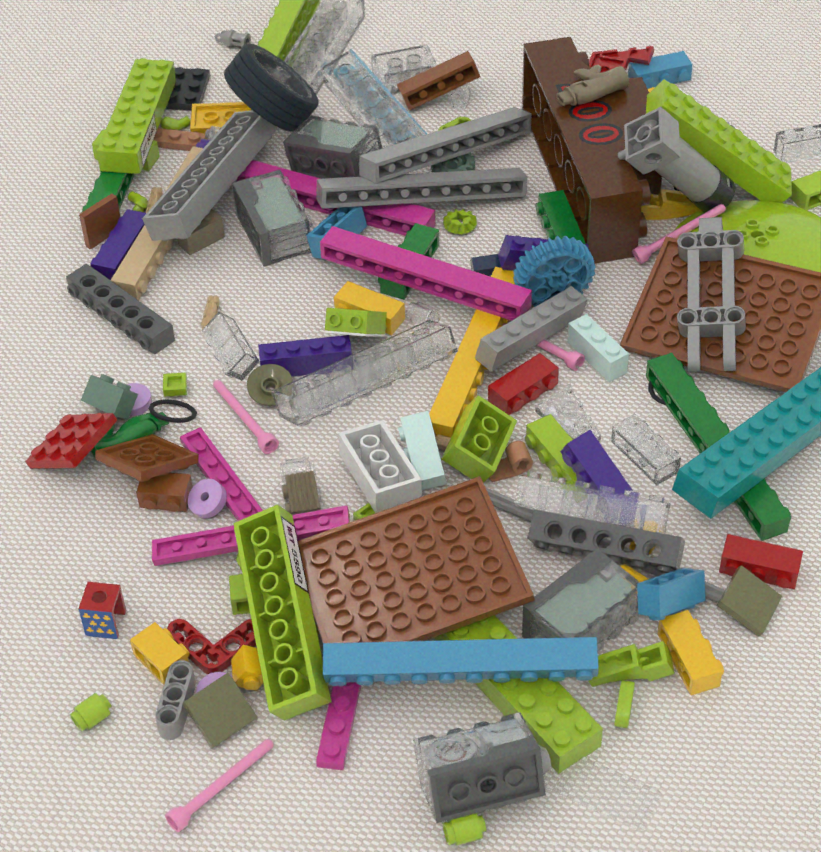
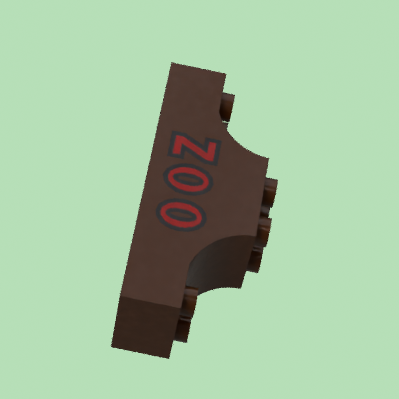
(583, 148)

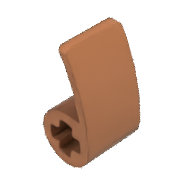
(516, 462)

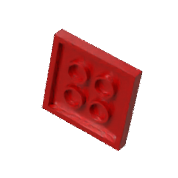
(71, 440)

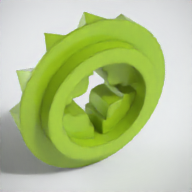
(454, 226)

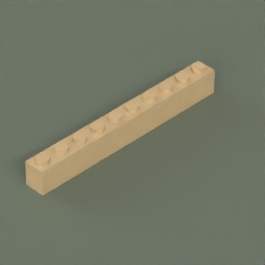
(146, 255)

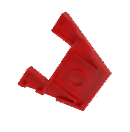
(613, 58)

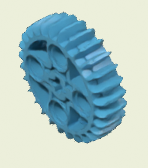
(554, 268)

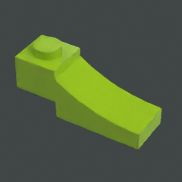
(634, 663)

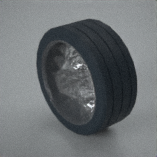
(270, 87)

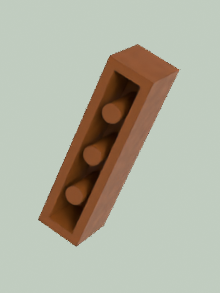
(438, 80)

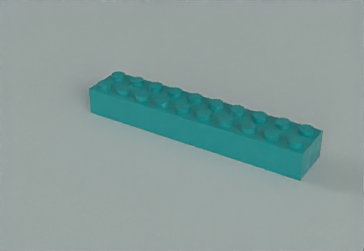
(753, 449)

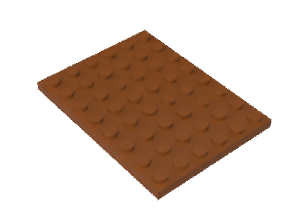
(778, 306)
(414, 569)

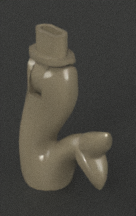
(595, 85)

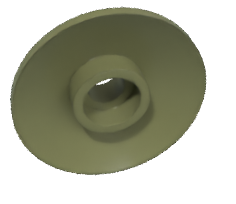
(264, 377)

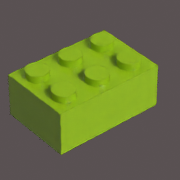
(479, 439)

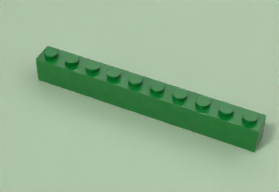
(704, 428)

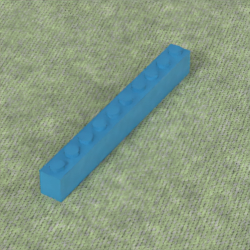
(460, 660)

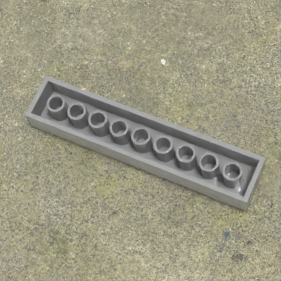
(208, 177)

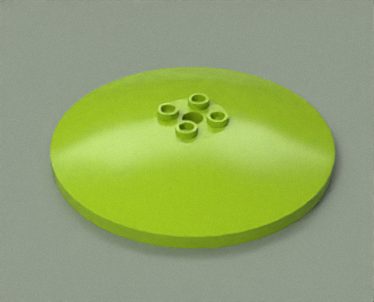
(774, 231)

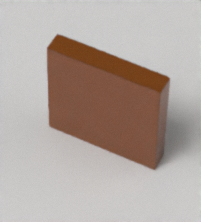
(99, 220)

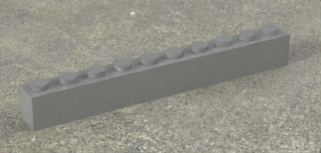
(444, 144)
(422, 188)

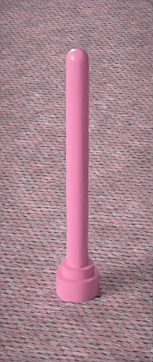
(643, 253)
(570, 358)
(266, 441)
(179, 817)

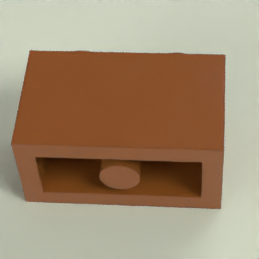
(165, 492)

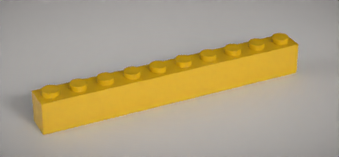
(465, 371)

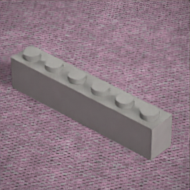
(530, 328)

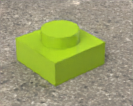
(174, 384)

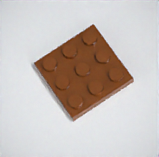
(147, 457)

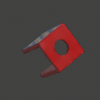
(98, 608)

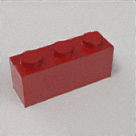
(523, 384)
(767, 561)

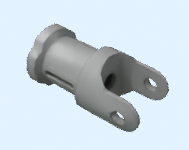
(232, 38)

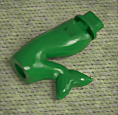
(132, 429)

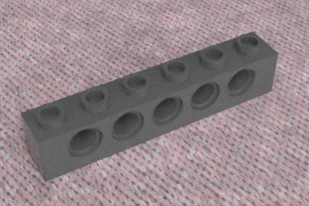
(120, 309)
(545, 522)

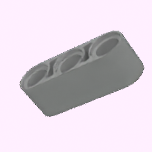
(174, 711)

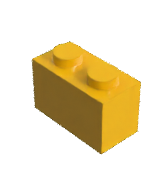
(157, 650)

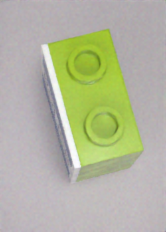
(355, 322)

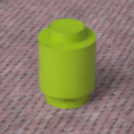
(90, 712)
(464, 829)

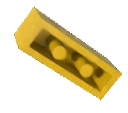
(360, 298)
(690, 652)

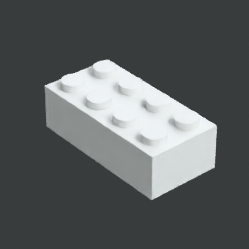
(379, 466)

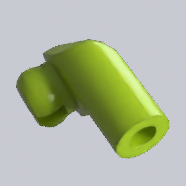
(174, 124)
(139, 201)

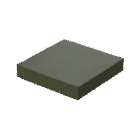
(749, 600)
(220, 710)

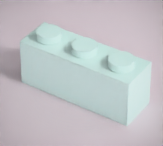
(598, 348)
(422, 449)

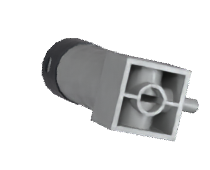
(655, 144)

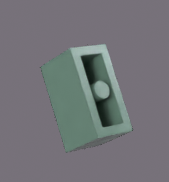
(109, 396)

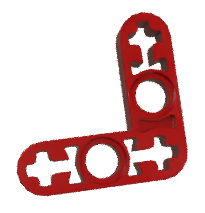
(215, 652)

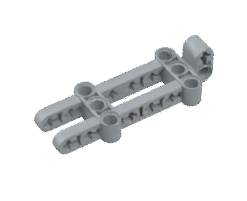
(711, 244)

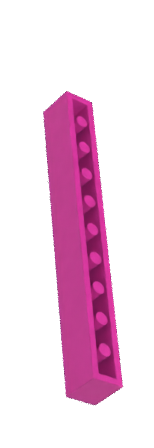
(391, 217)
(425, 274)

